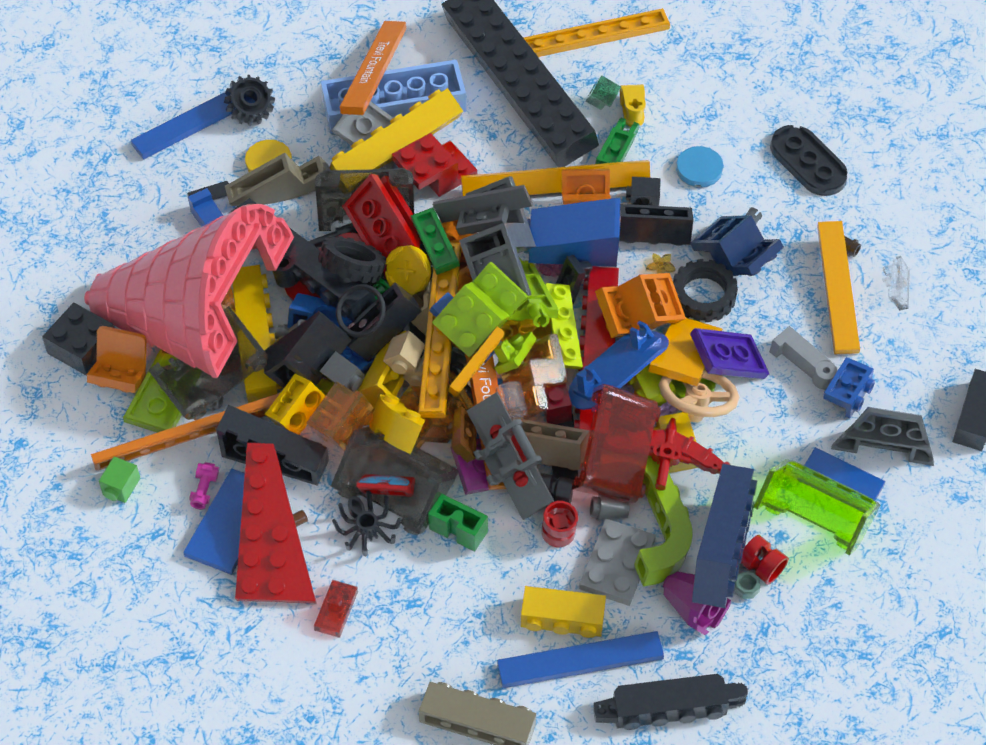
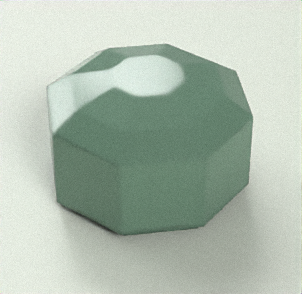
(747, 585)

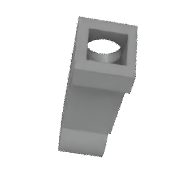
(804, 356)

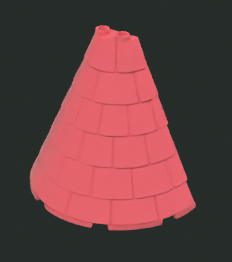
(179, 287)

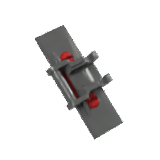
(509, 456)

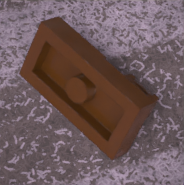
(462, 434)

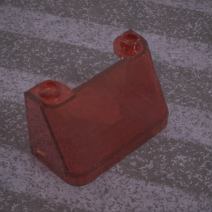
(618, 444)

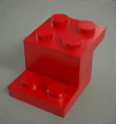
(434, 164)

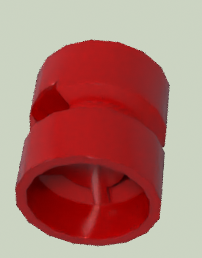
(559, 524)
(772, 561)

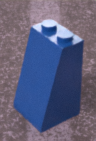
(576, 229)

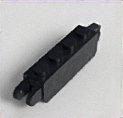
(670, 701)

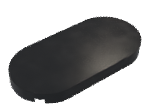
(809, 160)

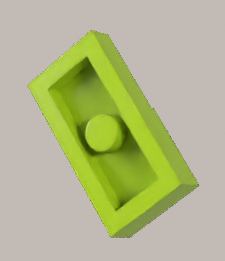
(513, 352)

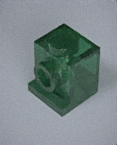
(603, 93)

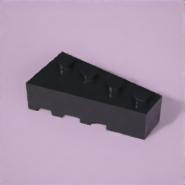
(296, 455)

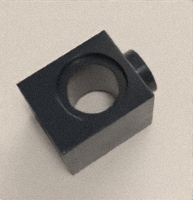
(644, 191)

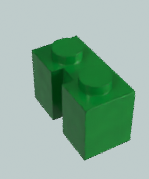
(460, 520)

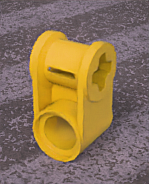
(633, 103)

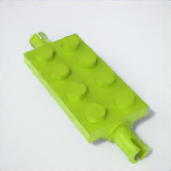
(540, 304)

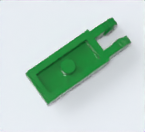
(617, 143)

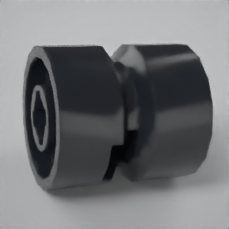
(559, 489)

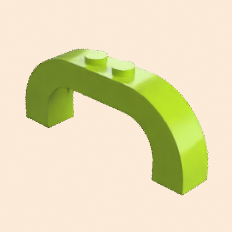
(672, 516)

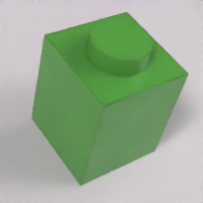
(119, 480)

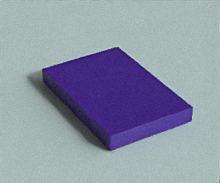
(729, 353)

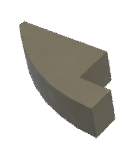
(276, 181)

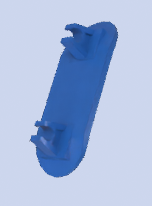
(617, 364)

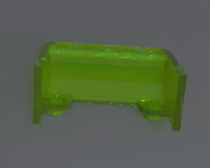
(819, 501)

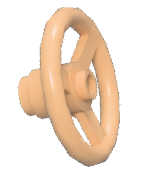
(699, 397)

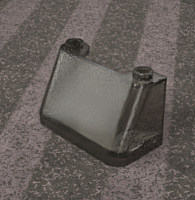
(337, 186)
(195, 390)
(372, 455)

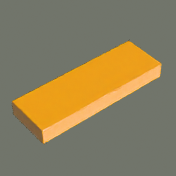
(476, 361)

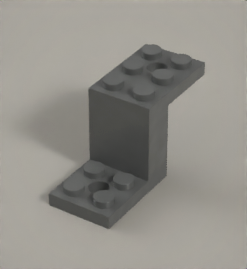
(500, 243)

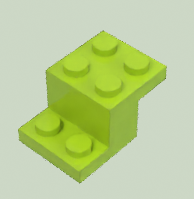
(480, 309)

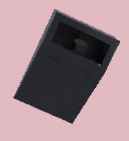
(305, 350)

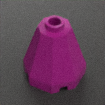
(679, 592)

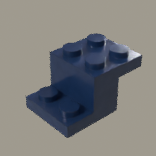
(737, 244)

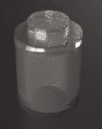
(513, 399)

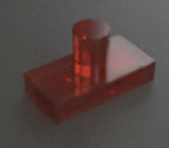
(336, 608)

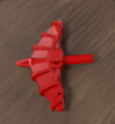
(671, 447)

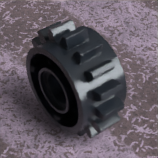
(246, 111)

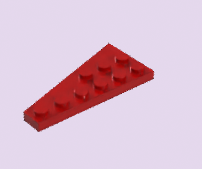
(269, 545)

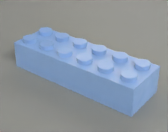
(399, 89)

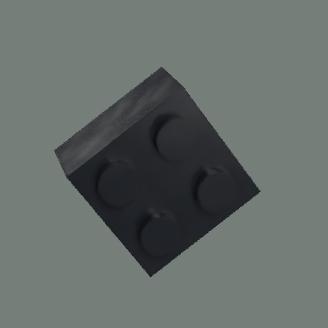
(74, 338)

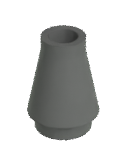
(608, 508)

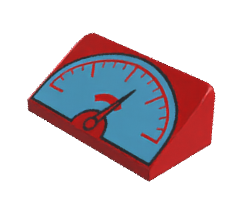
(387, 485)

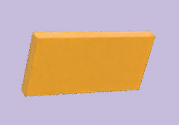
(681, 357)

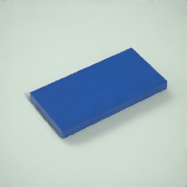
(218, 533)

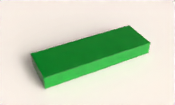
(435, 241)

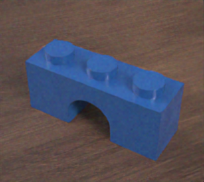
(306, 306)

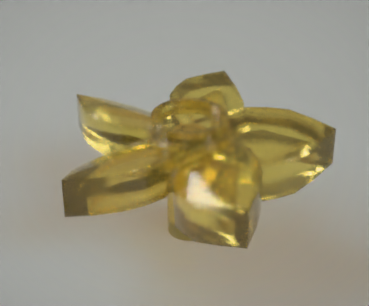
(661, 264)

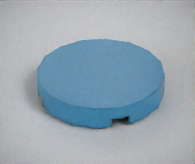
(699, 166)

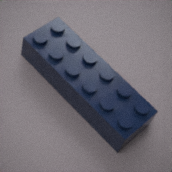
(724, 536)

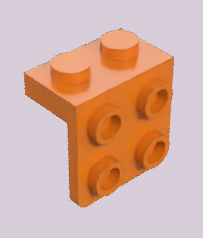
(119, 360)

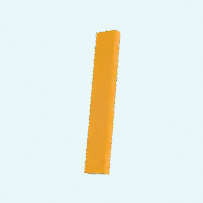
(838, 287)

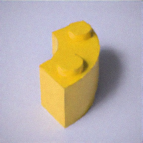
(396, 422)

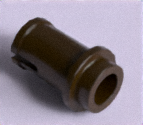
(852, 246)

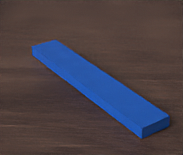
(182, 126)
(580, 659)

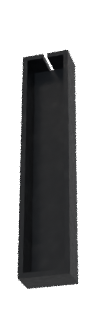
(522, 79)

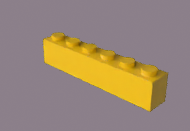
(421, 120)
(251, 307)

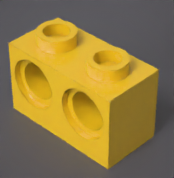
(295, 404)

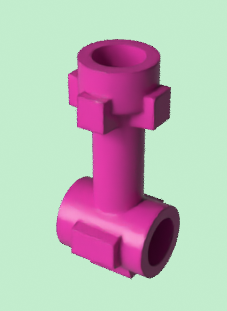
(206, 473)

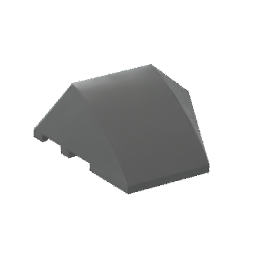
(888, 431)

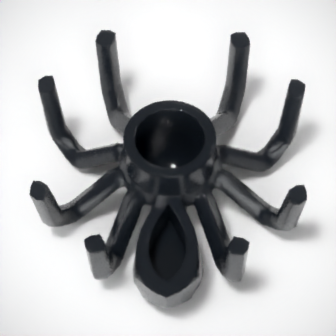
(366, 522)

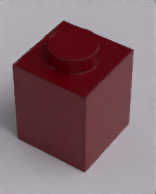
(559, 405)

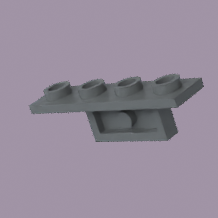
(483, 209)

